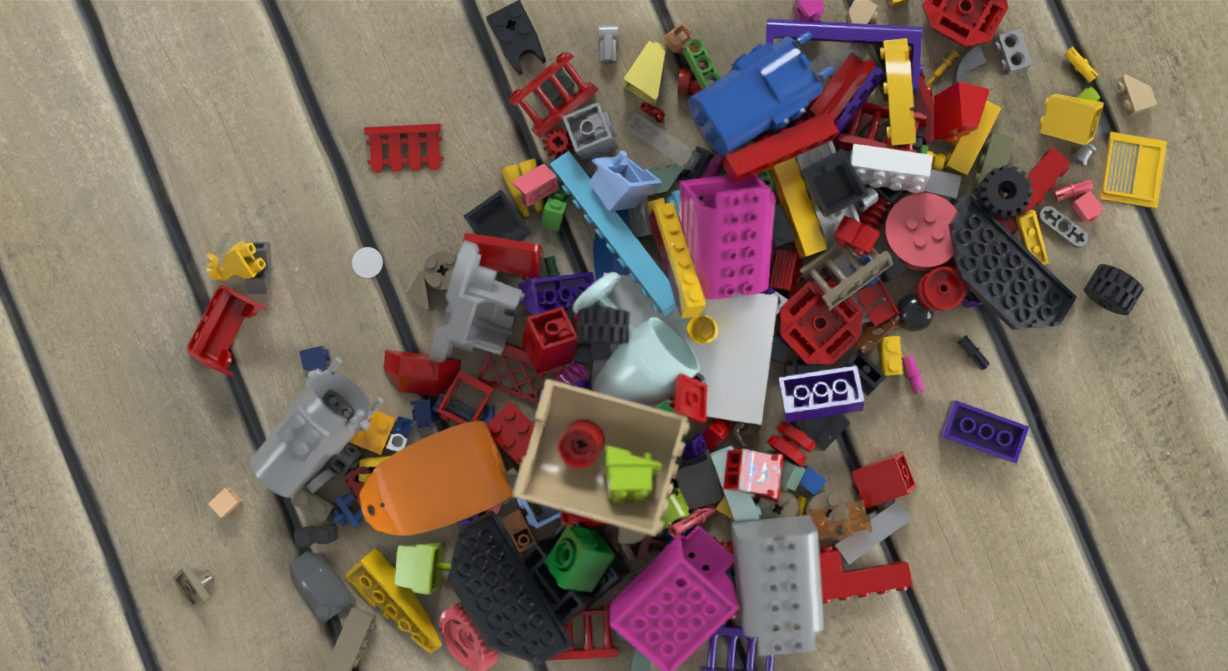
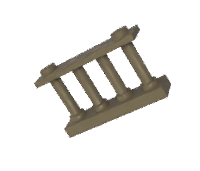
(850, 284)

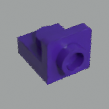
(694, 448)

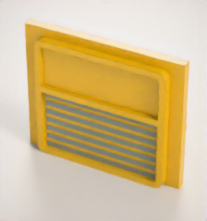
(1133, 170)

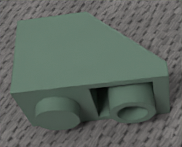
(667, 176)

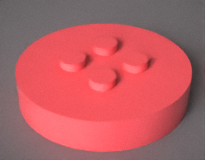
(920, 231)

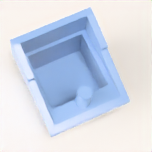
(622, 182)

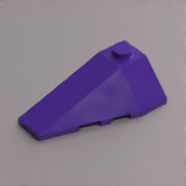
(554, 292)

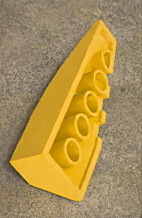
(376, 583)

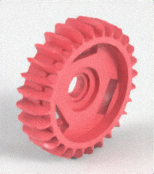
(464, 640)

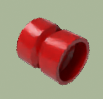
(687, 83)

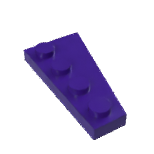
(860, 98)

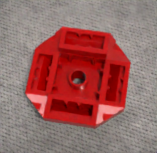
(965, 27)
(824, 344)

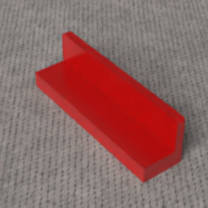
(842, 86)

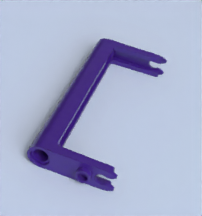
(851, 34)

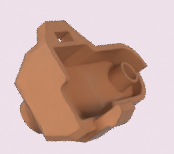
(678, 38)

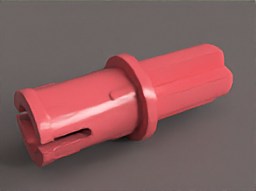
(1073, 190)

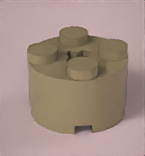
(434, 265)
(787, 500)
(831, 501)

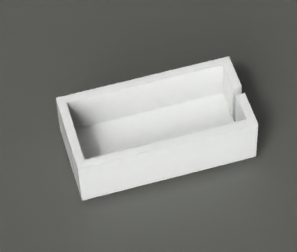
(891, 168)

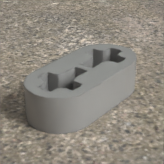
(321, 480)

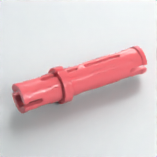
(697, 517)

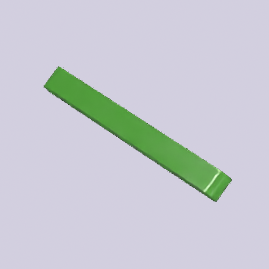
(711, 74)

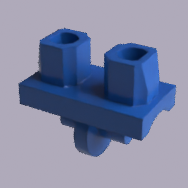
(344, 502)

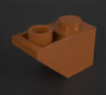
(519, 530)

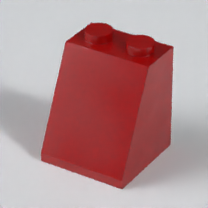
(959, 110)
(883, 480)

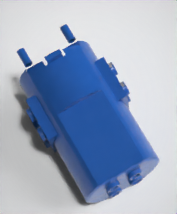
(757, 94)

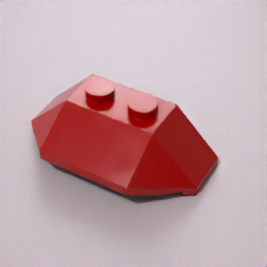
(418, 374)

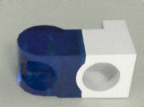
(400, 434)

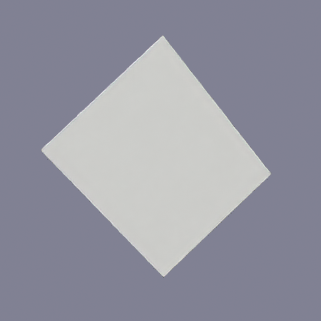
(733, 362)

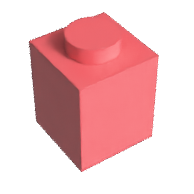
(1087, 207)

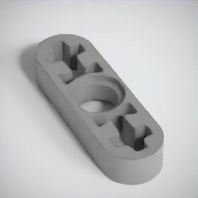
(1054, 214)

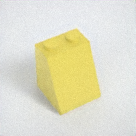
(646, 73)

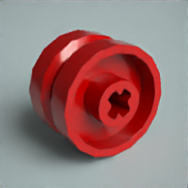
(930, 288)
(791, 443)

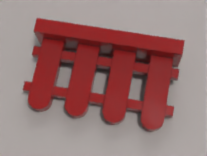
(413, 140)

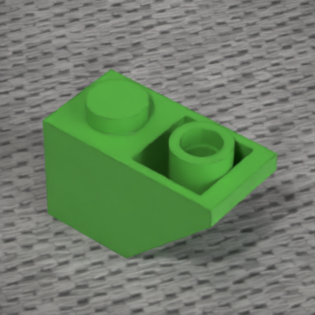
(555, 210)

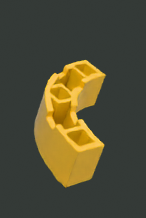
(899, 91)

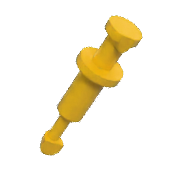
(941, 69)

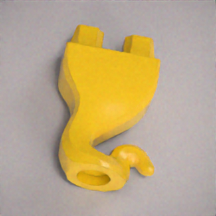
(237, 262)

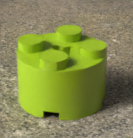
(676, 508)

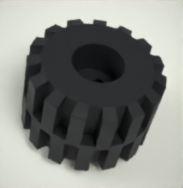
(1008, 181)
(1113, 289)
(603, 325)

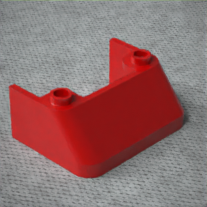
(508, 255)
(219, 327)

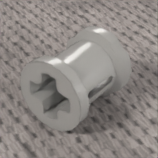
(1083, 154)

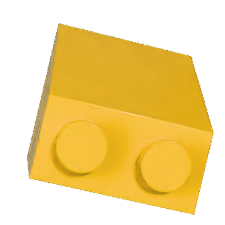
(1071, 118)

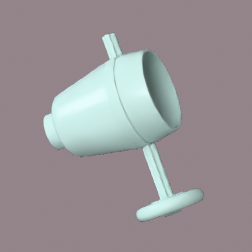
(643, 367)

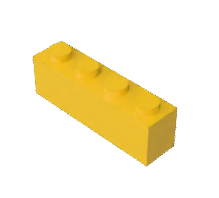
(967, 147)

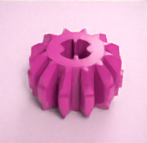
(572, 373)

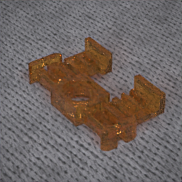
(855, 524)

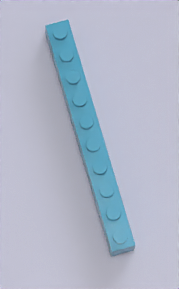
(616, 233)

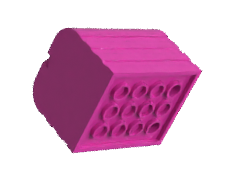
(728, 234)
(676, 601)

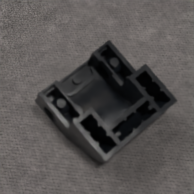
(569, 602)

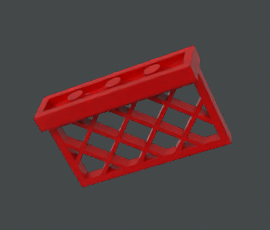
(520, 354)

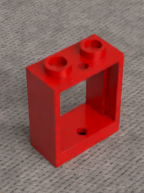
(461, 376)

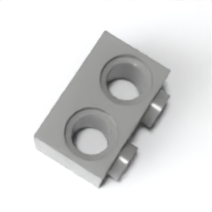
(1018, 51)

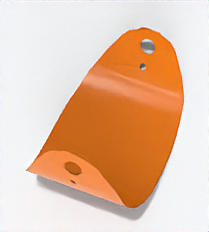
(436, 482)

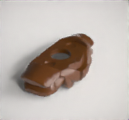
(869, 341)

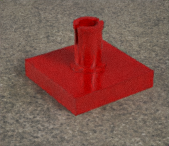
(690, 399)

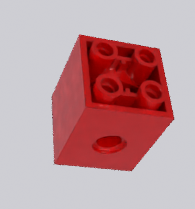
(549, 340)

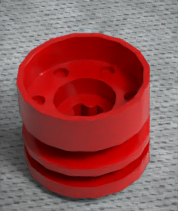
(572, 449)

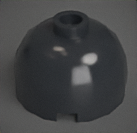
(912, 314)

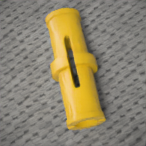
(1080, 64)

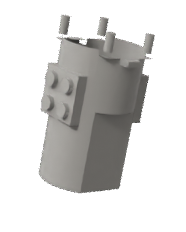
(313, 430)

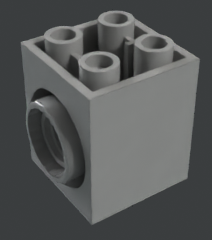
(591, 131)

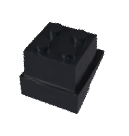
(834, 183)
(497, 219)

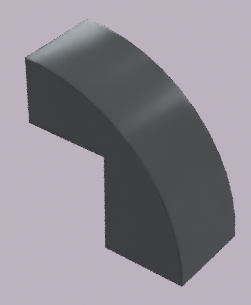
(971, 61)
(260, 282)

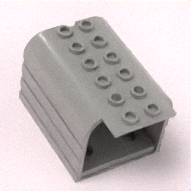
(778, 582)

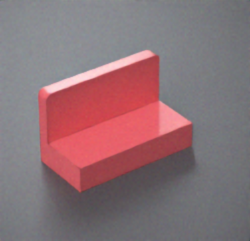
(536, 184)

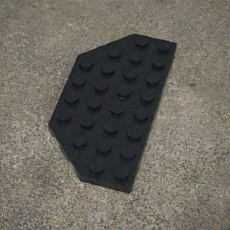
(1005, 271)
(503, 594)

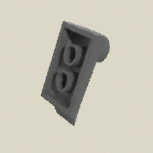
(320, 585)

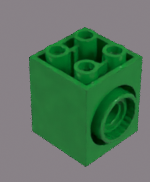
(579, 558)

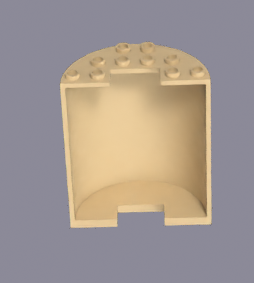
(583, 491)

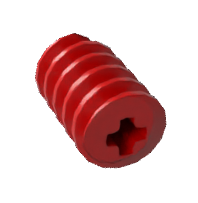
(874, 213)

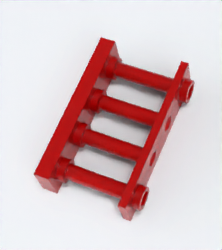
(570, 101)
(847, 140)
(589, 650)

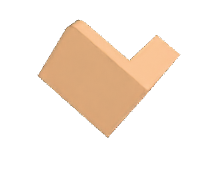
(225, 502)

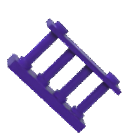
(733, 634)

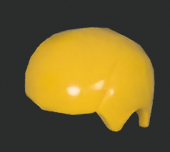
(702, 329)

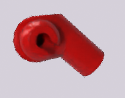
(653, 111)

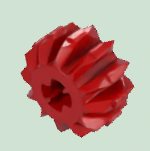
(565, 140)

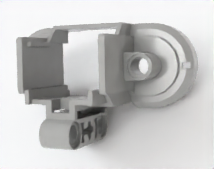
(477, 309)

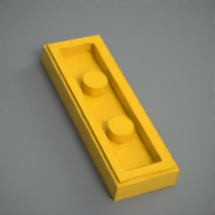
(1031, 235)

